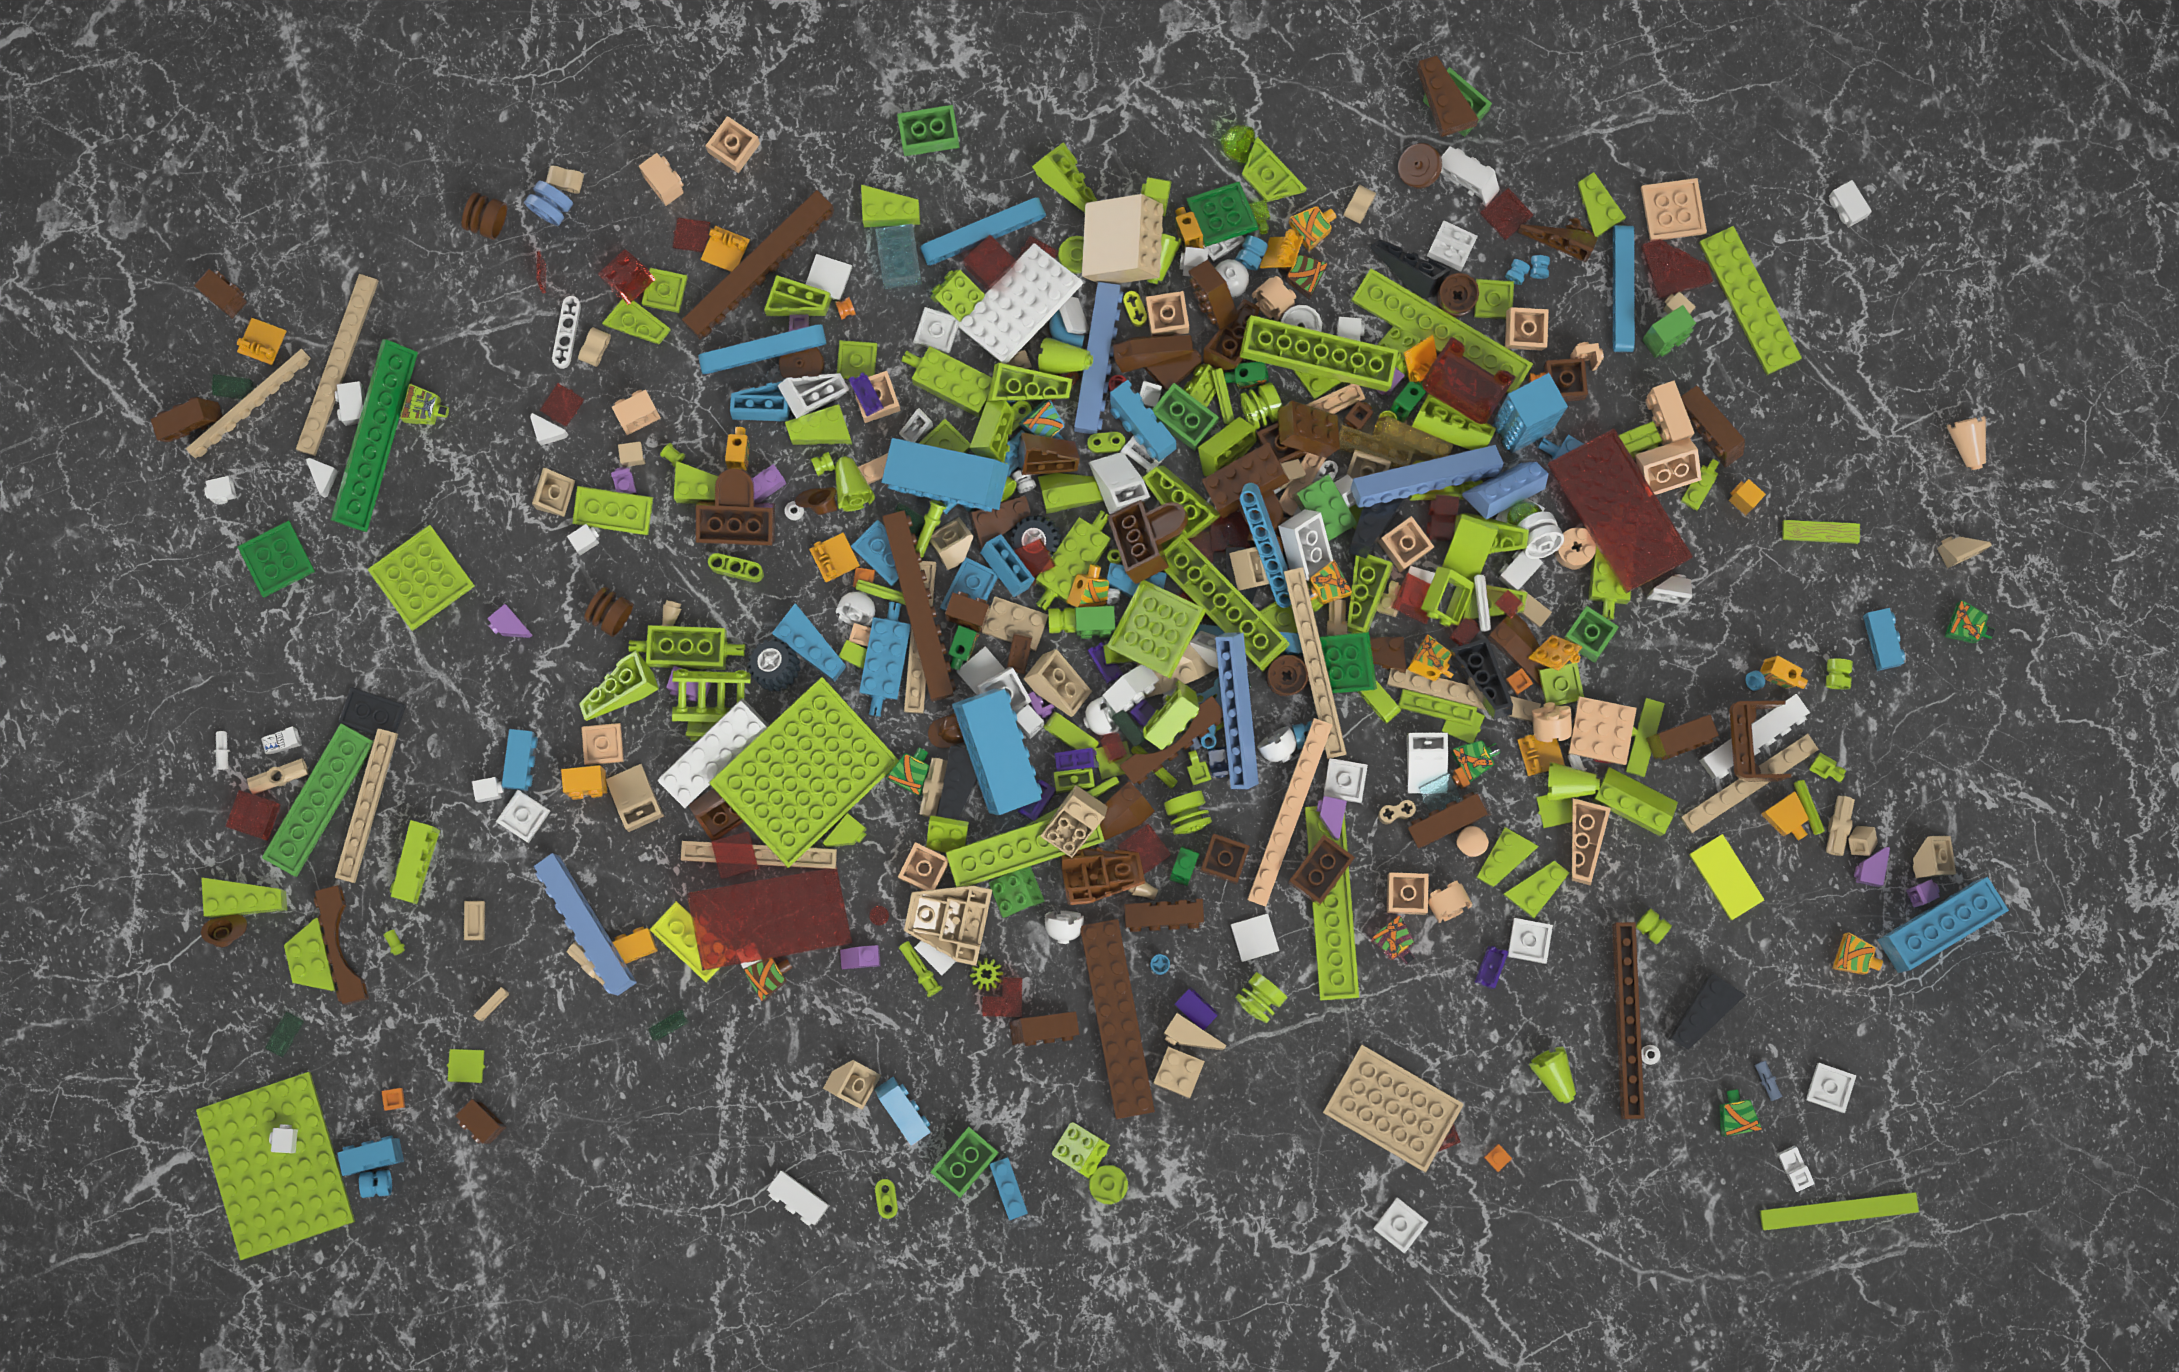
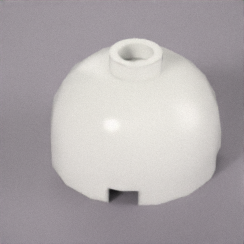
(1235, 276)
(856, 608)
(1099, 717)
(1278, 746)
(1064, 925)

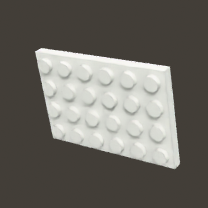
(1020, 304)

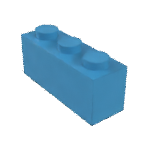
(1007, 565)
(1884, 639)
(519, 760)
(1008, 1188)

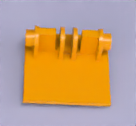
(724, 249)
(1282, 250)
(261, 341)
(1420, 359)
(834, 557)
(1556, 653)
(1539, 754)

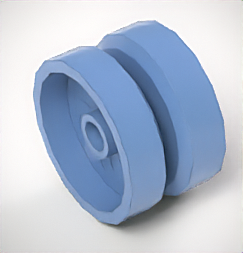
(548, 203)

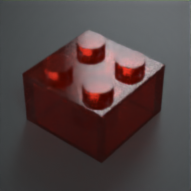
(989, 262)
(626, 276)
(253, 815)

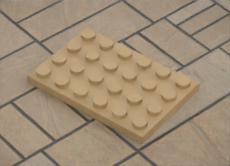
(1393, 1108)

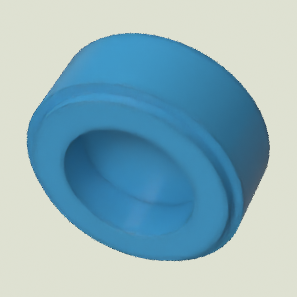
(1755, 680)

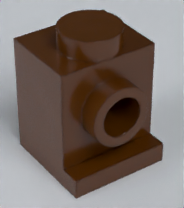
(1359, 408)

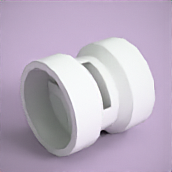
(1024, 482)

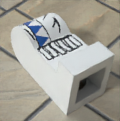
(281, 741)

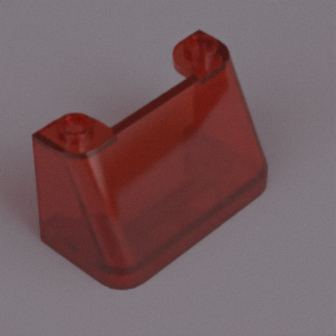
(1466, 384)

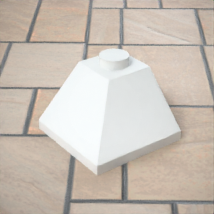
(1673, 590)

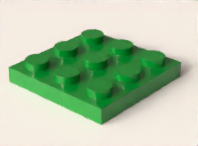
(1222, 213)
(276, 559)
(1349, 662)

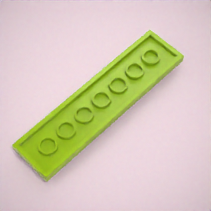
(1750, 300)
(1006, 853)

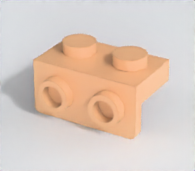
(1589, 352)

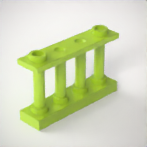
(701, 712)

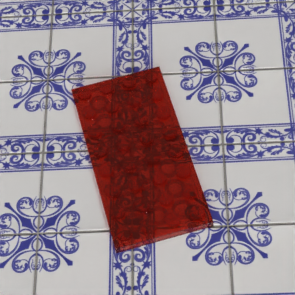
(1620, 510)
(769, 918)

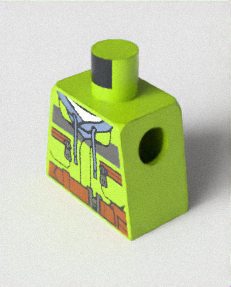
(422, 407)

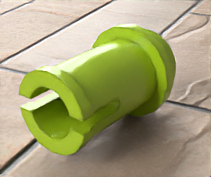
(1114, 552)
(394, 942)

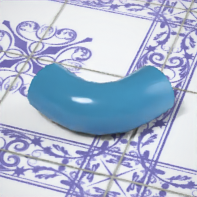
(1059, 332)

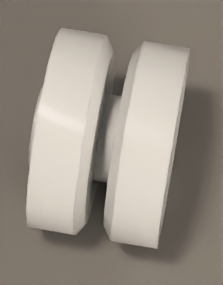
(1303, 317)
(1543, 536)

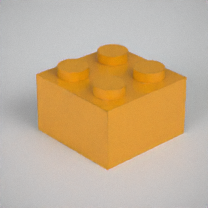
(584, 781)

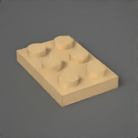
(1010, 617)

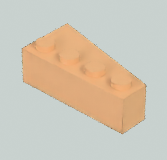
(1587, 835)

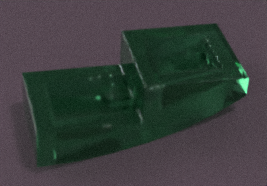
(283, 1034)

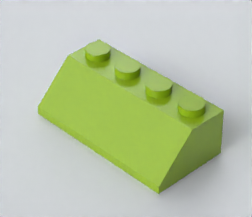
(1635, 802)

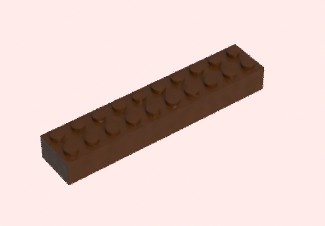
(1117, 1019)

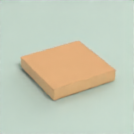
(602, 744)

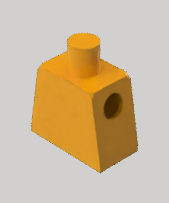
(1788, 816)

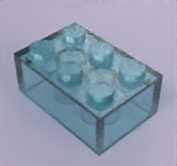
(898, 256)

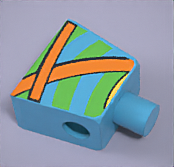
(1043, 421)

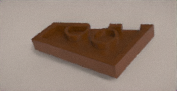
(1389, 652)

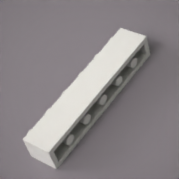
(1763, 731)

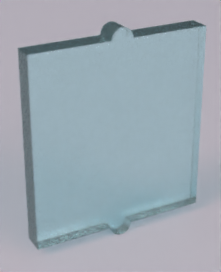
(1439, 792)

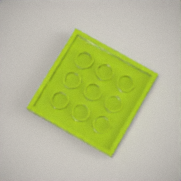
(421, 577)
(1156, 628)

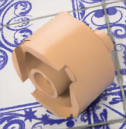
(1274, 298)
(1576, 559)
(1552, 722)
(1449, 902)

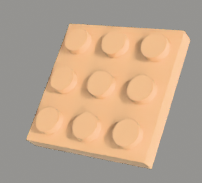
(1673, 209)
(1602, 730)

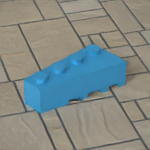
(1141, 422)
(808, 643)

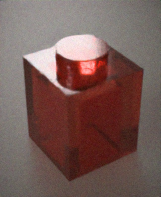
(1509, 604)
(1465, 632)
(1113, 747)

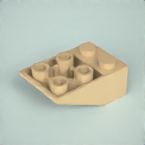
(1248, 568)
(634, 798)
(1074, 821)

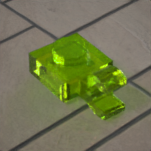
(1261, 214)

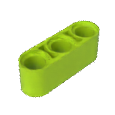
(728, 562)
(1381, 703)
(1069, 733)

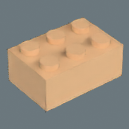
(1669, 413)
(1670, 465)

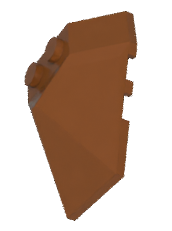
(1099, 874)

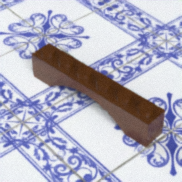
(1141, 764)
(331, 907)

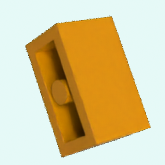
(1746, 496)
(635, 945)

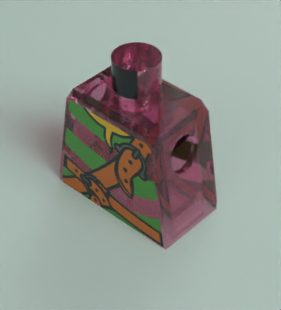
(1395, 940)

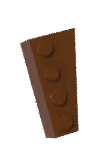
(1713, 426)

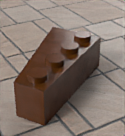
(1445, 99)
(1449, 820)
(1164, 915)

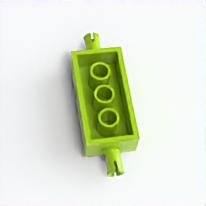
(950, 380)
(1077, 551)
(1605, 586)
(686, 647)

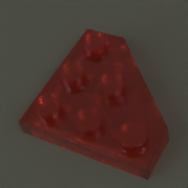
(1674, 269)

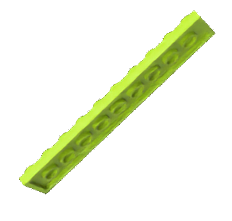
(1423, 319)
(1333, 925)

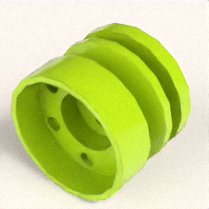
(1261, 406)
(1187, 812)
(1261, 997)

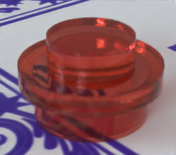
(879, 915)

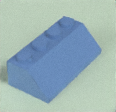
(1507, 489)

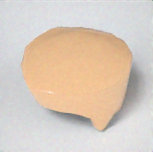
(1472, 841)

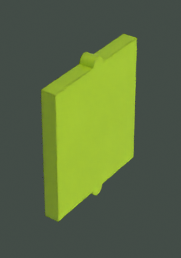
(1462, 731)
(1113, 769)
(1554, 812)
(466, 1066)

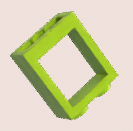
(1459, 599)

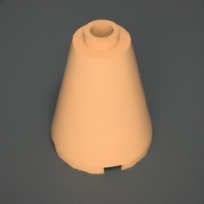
(1970, 441)

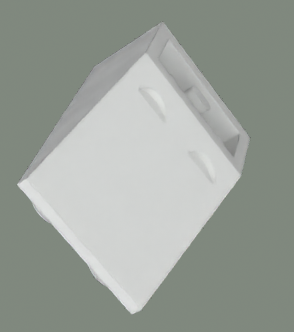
(1118, 482)
(1425, 758)

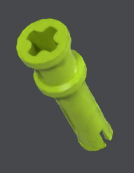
(931, 519)
(925, 977)

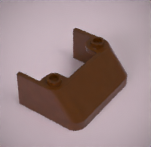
(1741, 719)

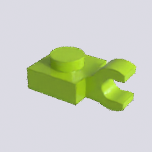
(1826, 767)
(1198, 771)

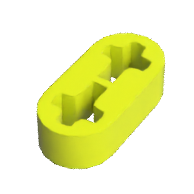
(1131, 310)

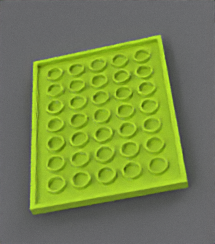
(804, 772)
(275, 1194)

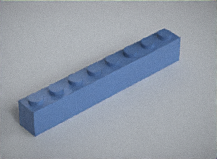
(1099, 345)
(1426, 476)
(1237, 710)
(584, 924)

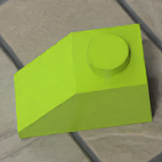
(846, 833)

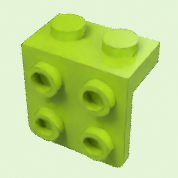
(957, 294)
(1401, 341)
(1080, 1150)

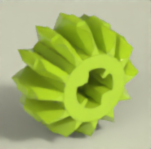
(984, 981)

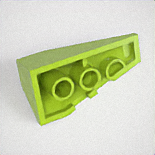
(1068, 491)
(1508, 536)
(626, 684)

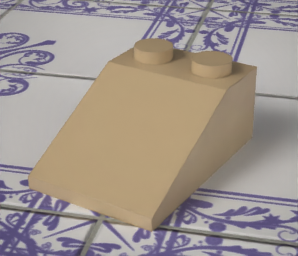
(1058, 682)
(1188, 1034)

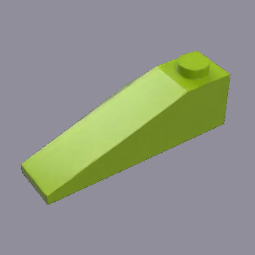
(1060, 173)

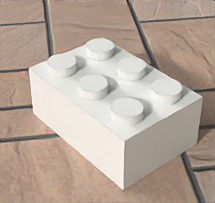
(1306, 542)

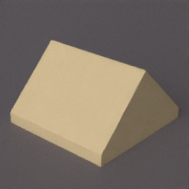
(1366, 464)
(553, 492)

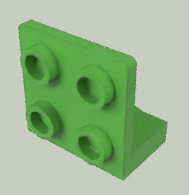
(1016, 891)

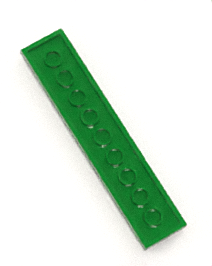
(374, 436)

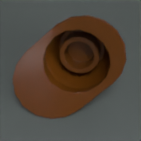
(818, 499)
(945, 732)
(224, 930)

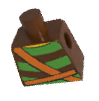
(1305, 274)
(767, 976)

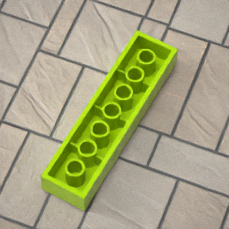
(1318, 353)
(1223, 602)

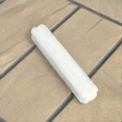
(1482, 603)

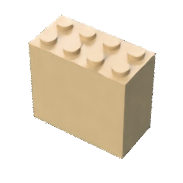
(1122, 239)

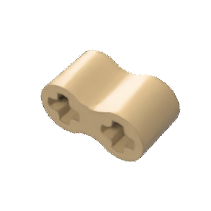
(565, 179)
(1359, 204)
(594, 347)
(1396, 812)

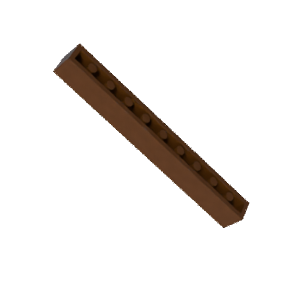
(758, 265)
(918, 606)
(1628, 1020)

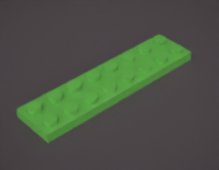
(318, 800)

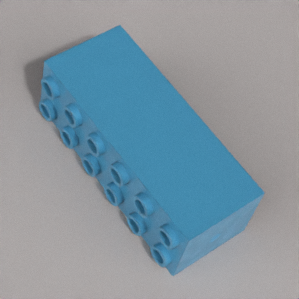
(1529, 413)
(945, 475)
(997, 751)
(1942, 925)

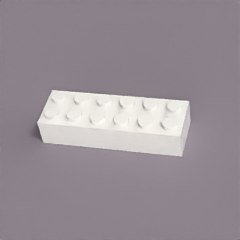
(712, 752)

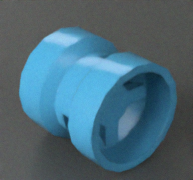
(1540, 265)
(1517, 271)
(1161, 962)

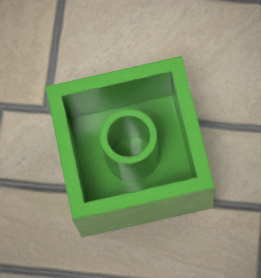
(1095, 621)
(1592, 633)

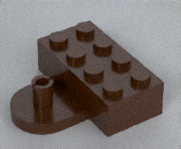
(1256, 467)
(733, 514)
(1140, 536)

